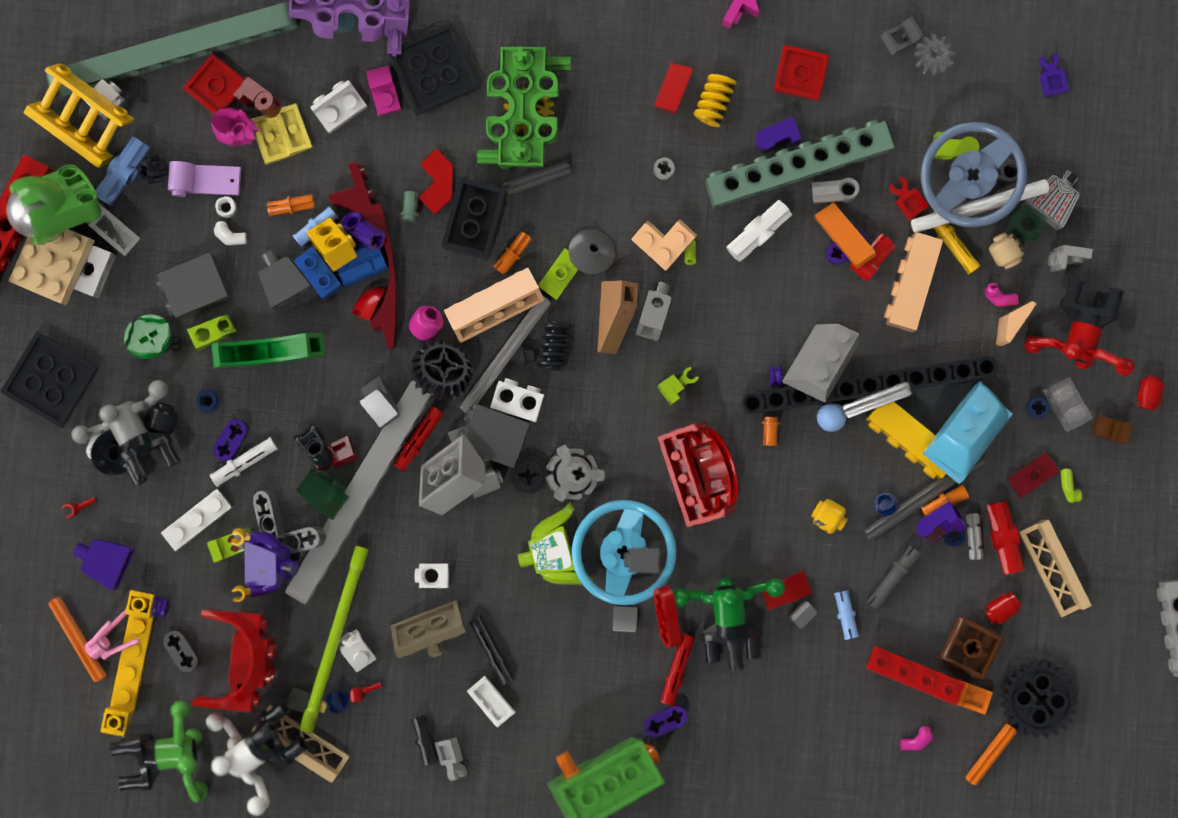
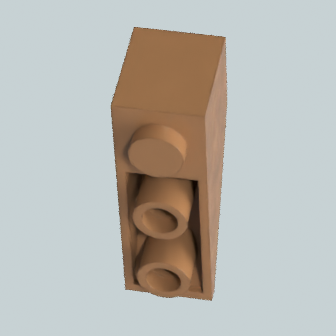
(616, 312)

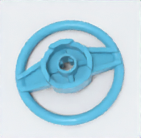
(628, 534)

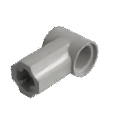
(831, 191)

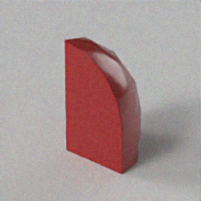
(369, 303)

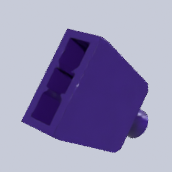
(104, 561)

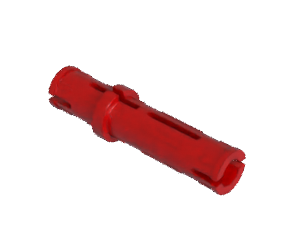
(419, 437)
(674, 679)

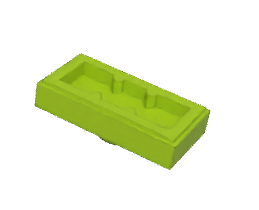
(558, 276)

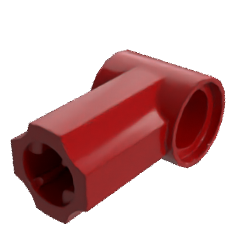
(883, 247)

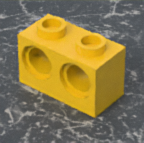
(332, 243)

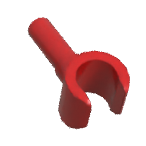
(76, 507)
(356, 693)

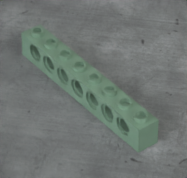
(875, 131)

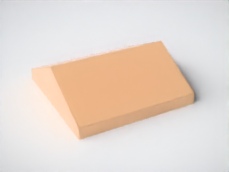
(1012, 322)

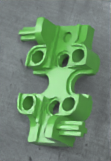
(536, 66)

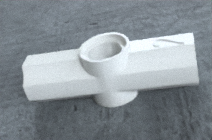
(759, 231)

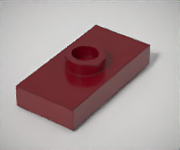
(1032, 475)

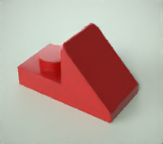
(795, 588)

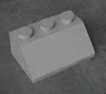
(822, 360)
(451, 476)

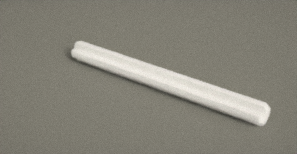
(979, 206)

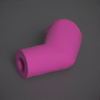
(998, 298)
(920, 742)

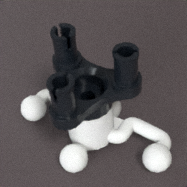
(255, 749)

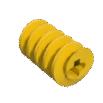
(713, 99)

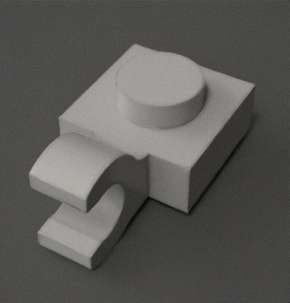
(450, 755)

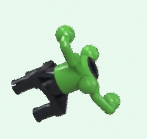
(162, 755)

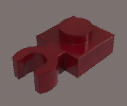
(343, 453)

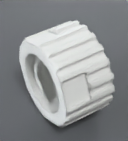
(232, 212)

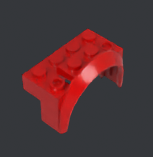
(715, 467)

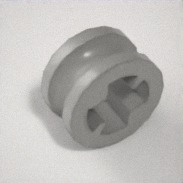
(671, 166)

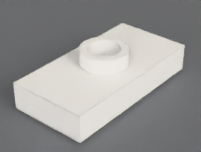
(491, 701)

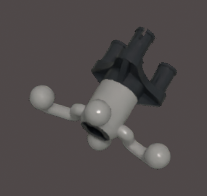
(132, 434)

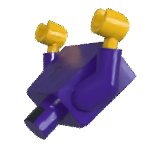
(265, 563)

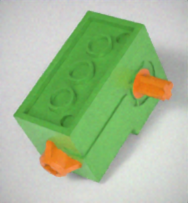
(607, 780)

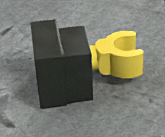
(299, 699)

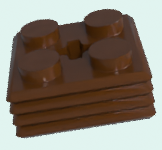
(985, 641)

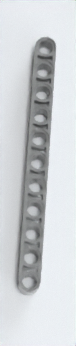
(360, 492)

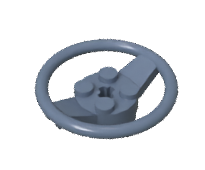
(986, 162)

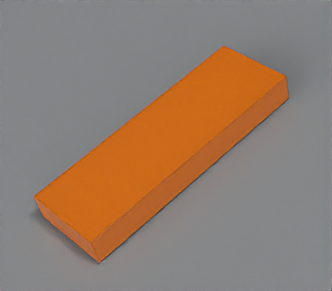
(845, 235)

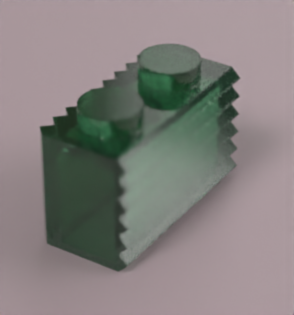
(322, 493)

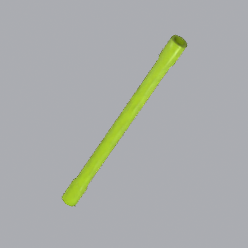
(312, 711)

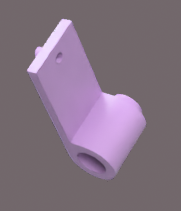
(203, 179)

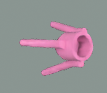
(99, 644)

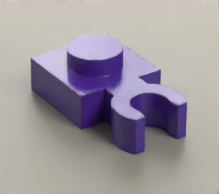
(1053, 79)

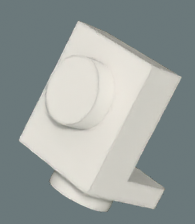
(356, 650)

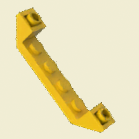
(131, 664)

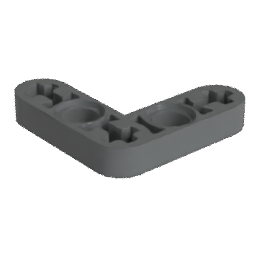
(275, 515)

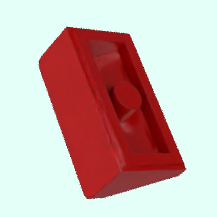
(673, 88)

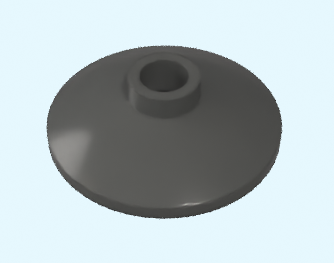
(584, 258)

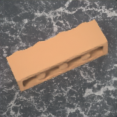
(914, 281)
(494, 305)

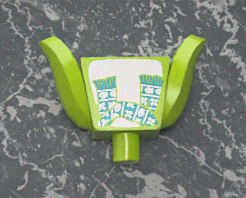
(551, 550)

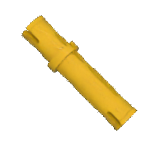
(957, 247)

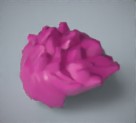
(233, 127)

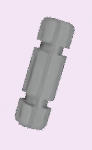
(974, 536)

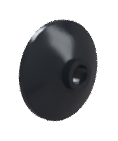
(102, 460)

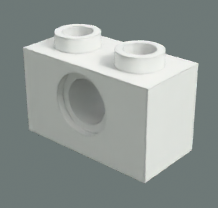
(95, 282)

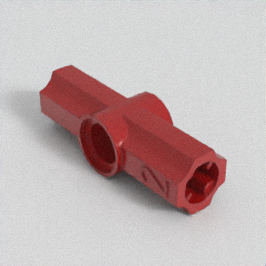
(1005, 537)

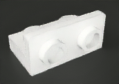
(338, 106)

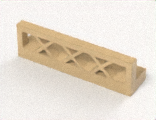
(1062, 563)
(311, 760)

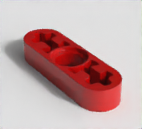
(667, 616)

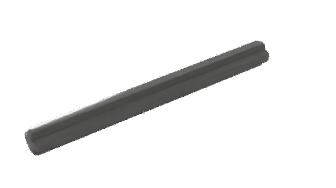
(913, 504)

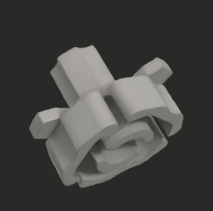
(587, 470)

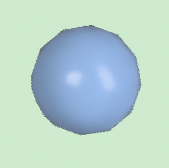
(831, 417)

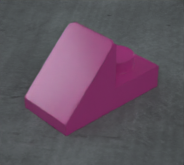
(734, 14)
(383, 90)

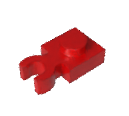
(910, 202)

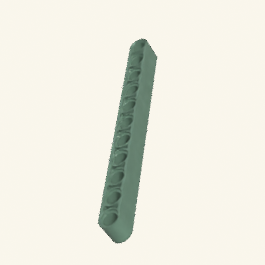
(182, 46)

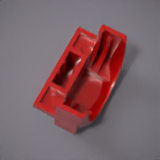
(249, 663)

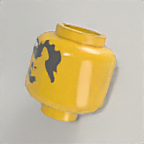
(829, 516)

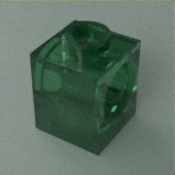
(1015, 224)

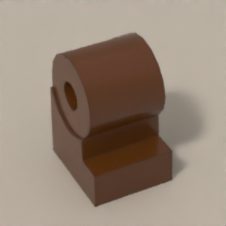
(1112, 430)

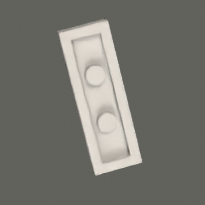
(196, 520)

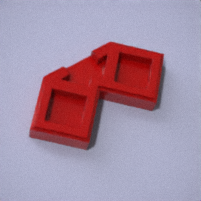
(440, 192)

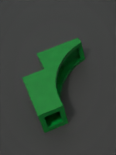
(268, 351)

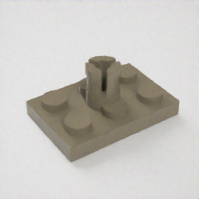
(428, 630)

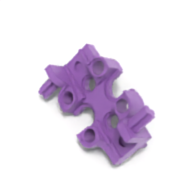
(387, 16)

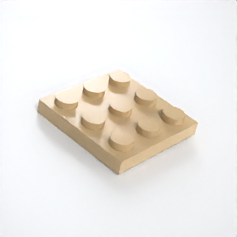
(53, 266)

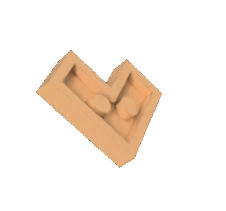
(664, 248)

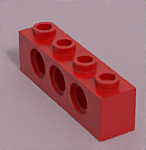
(915, 675)

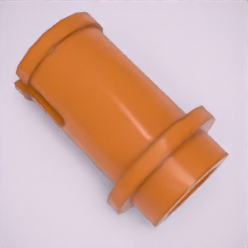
(770, 431)

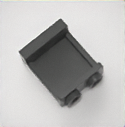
(193, 285)
(494, 434)

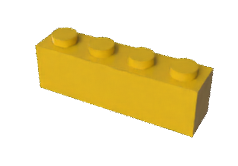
(905, 433)

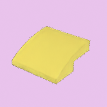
(281, 135)

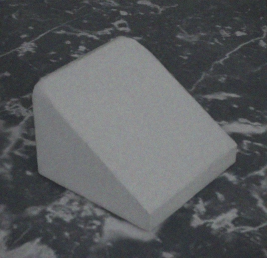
(803, 614)
(624, 619)

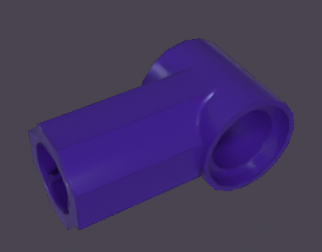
(362, 231)

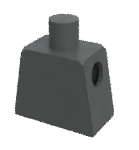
(282, 280)

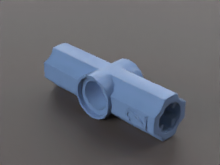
(122, 171)

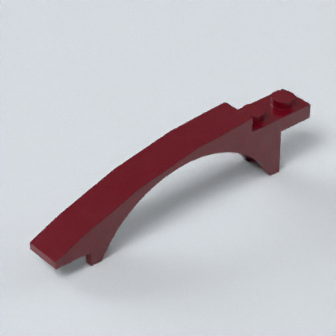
(360, 200)

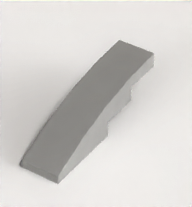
(114, 231)

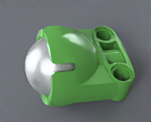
(52, 204)

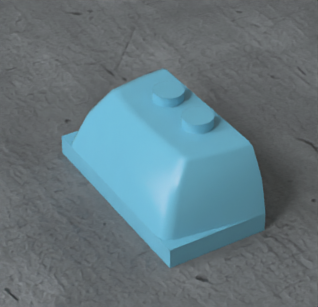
(968, 432)

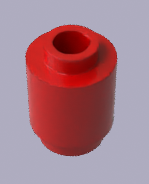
(1150, 392)
(1002, 608)

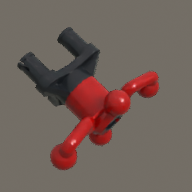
(1086, 329)

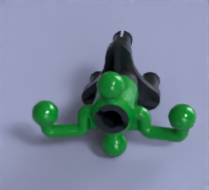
(730, 619)

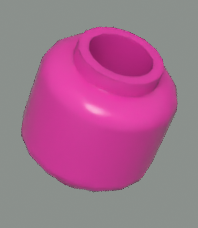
(426, 323)

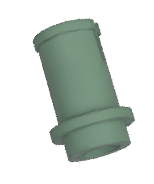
(410, 206)

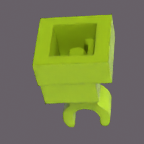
(672, 386)

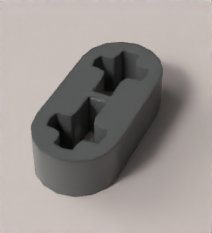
(186, 647)

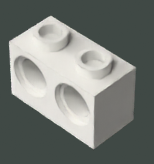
(516, 407)

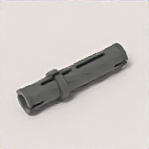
(894, 577)

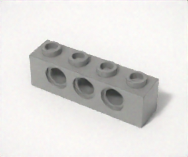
(1167, 594)

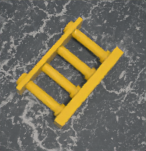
(60, 125)

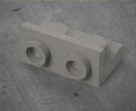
(1068, 255)

